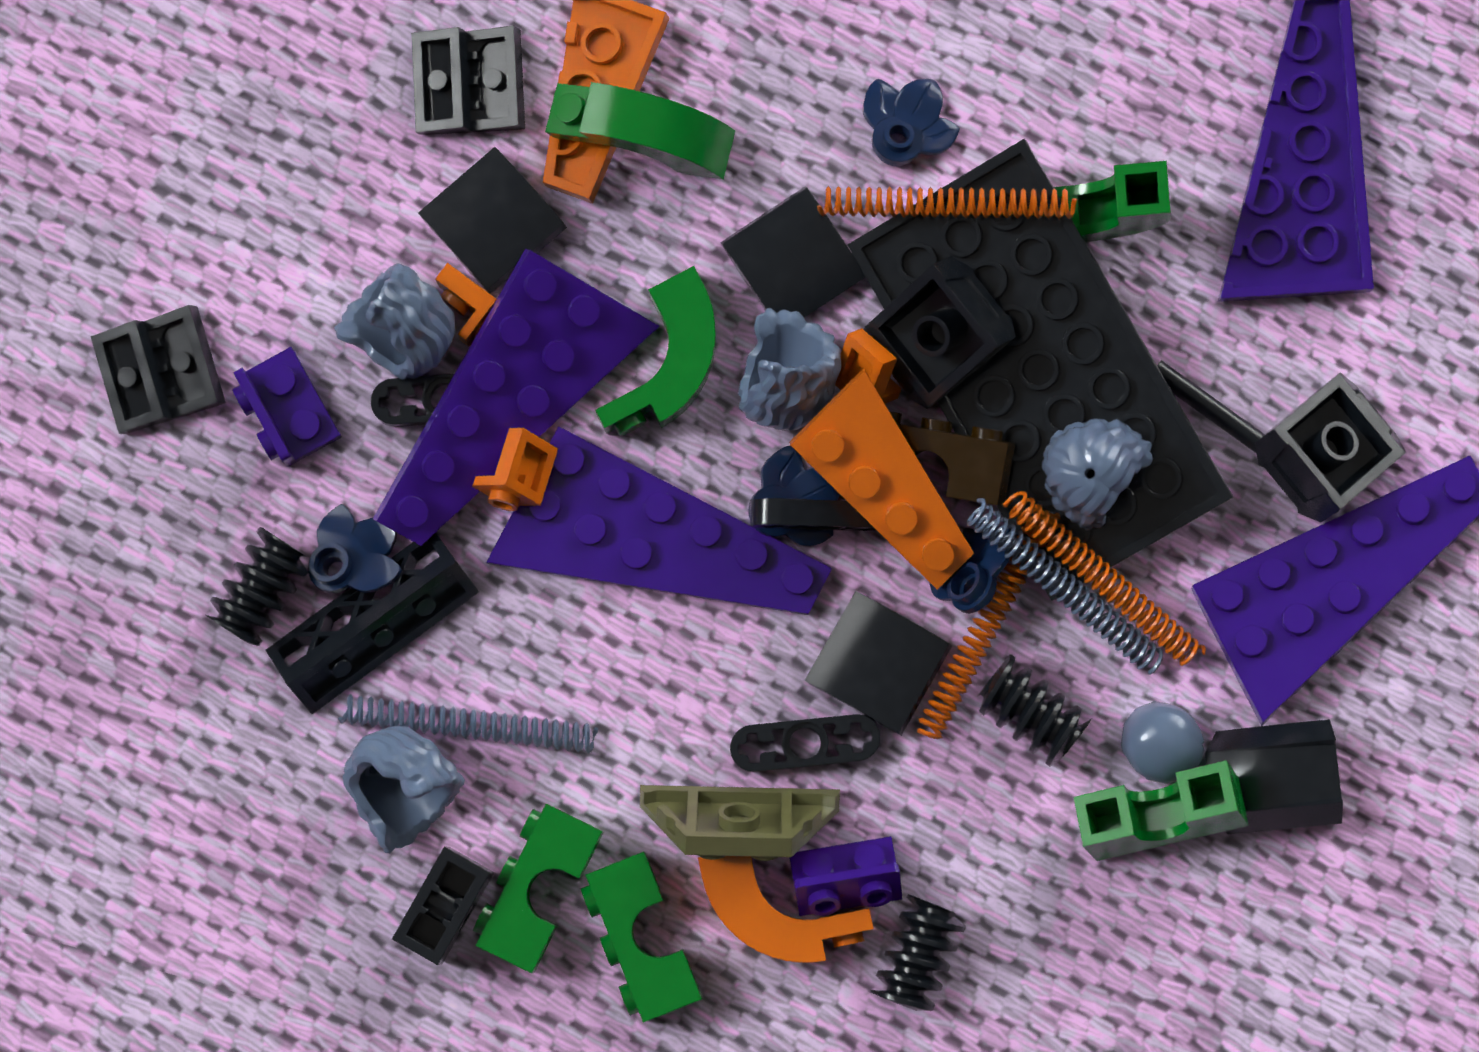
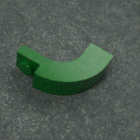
(642, 124)
(1122, 204)
(689, 359)

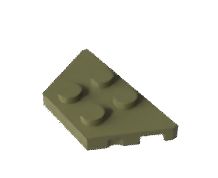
(739, 819)

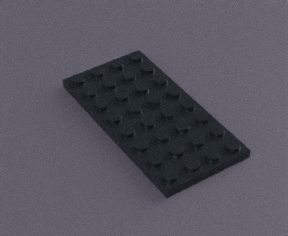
(1069, 359)

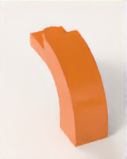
(747, 914)

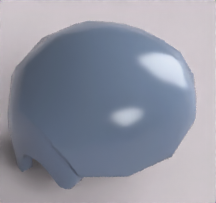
(1161, 741)

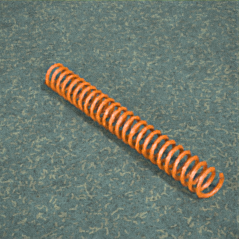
(1033, 208)
(1129, 606)
(976, 644)

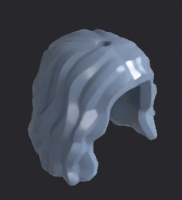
(400, 323)
(788, 371)
(1098, 445)
(400, 784)

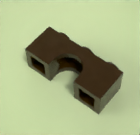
(976, 463)

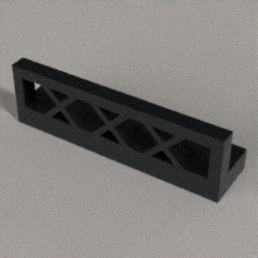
(375, 627)

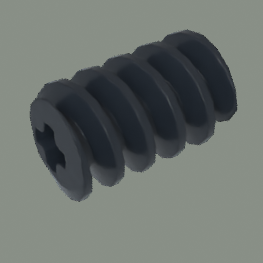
(258, 587)
(1031, 711)
(919, 955)

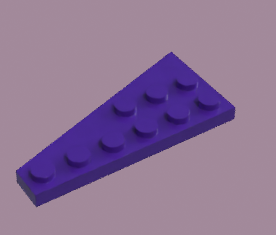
(1306, 190)
(640, 532)
(1313, 594)

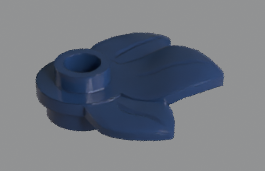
(911, 113)
(786, 478)
(360, 547)
(976, 579)

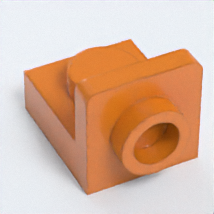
(465, 295)
(865, 352)
(520, 473)

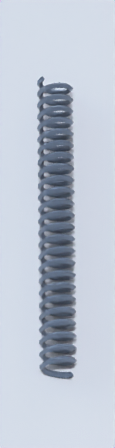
(974, 519)
(465, 733)

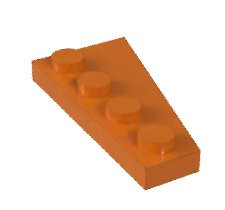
(604, 45)
(878, 474)

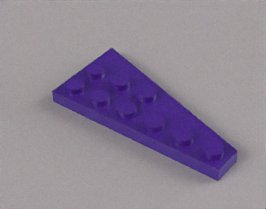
(524, 370)

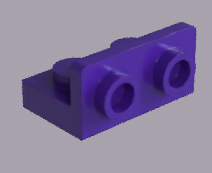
(286, 407)
(846, 876)

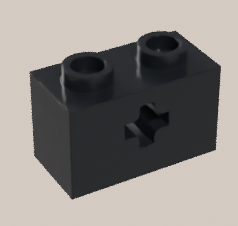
(443, 905)

